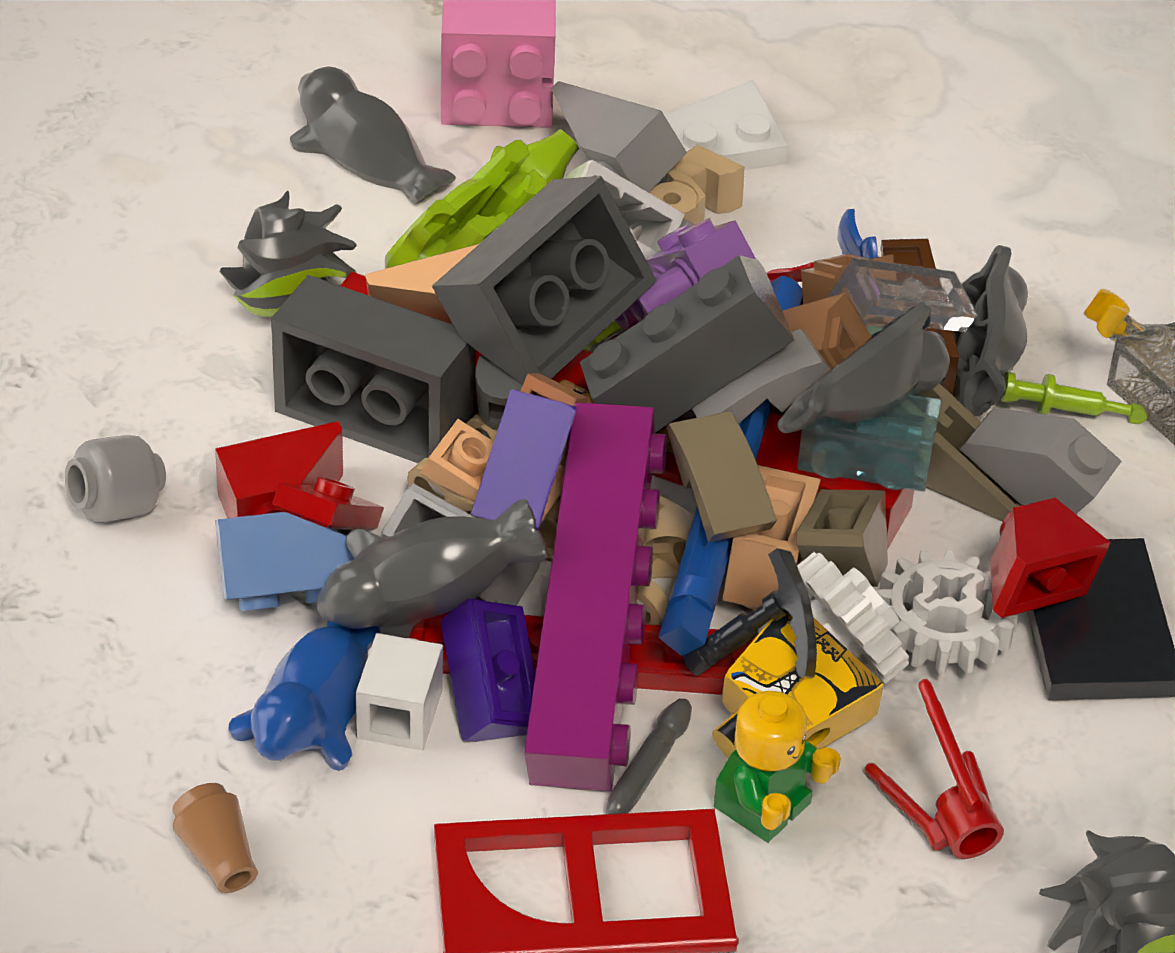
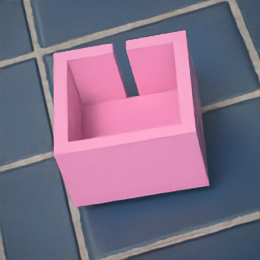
(498, 62)

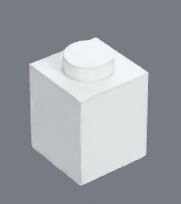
(399, 691)

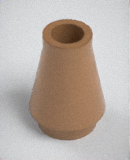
(215, 833)

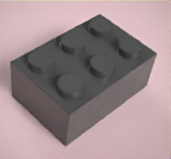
(372, 367)

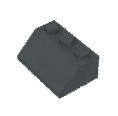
(547, 279)
(691, 344)

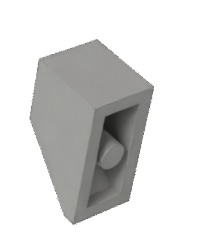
(1041, 457)

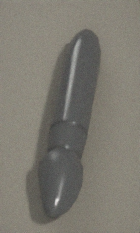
(634, 781)

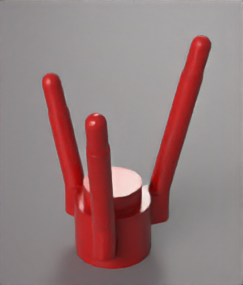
(965, 810)

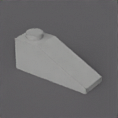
(621, 134)

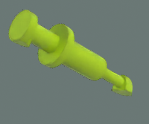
(1067, 398)

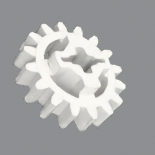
(946, 611)
(854, 615)

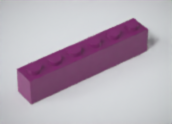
(592, 599)

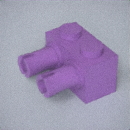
(683, 261)

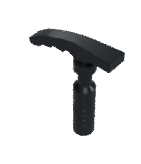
(789, 598)

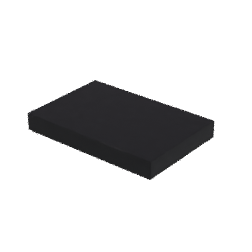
(1110, 639)

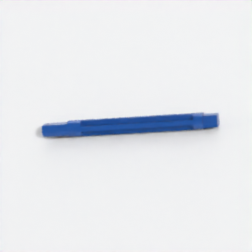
(704, 563)

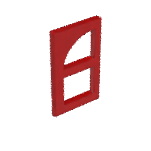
(483, 924)

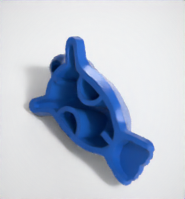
(310, 697)

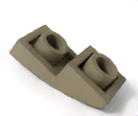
(723, 476)

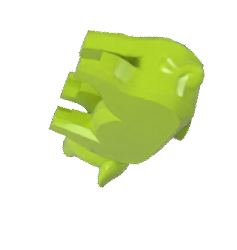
(486, 199)

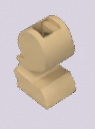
(700, 182)

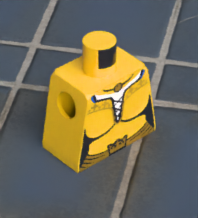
(835, 700)

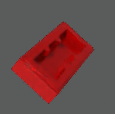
(328, 505)

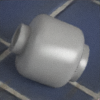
(114, 478)

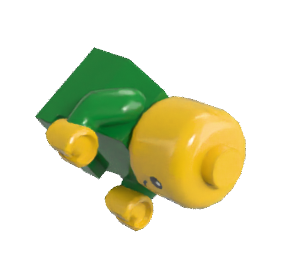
(768, 770)

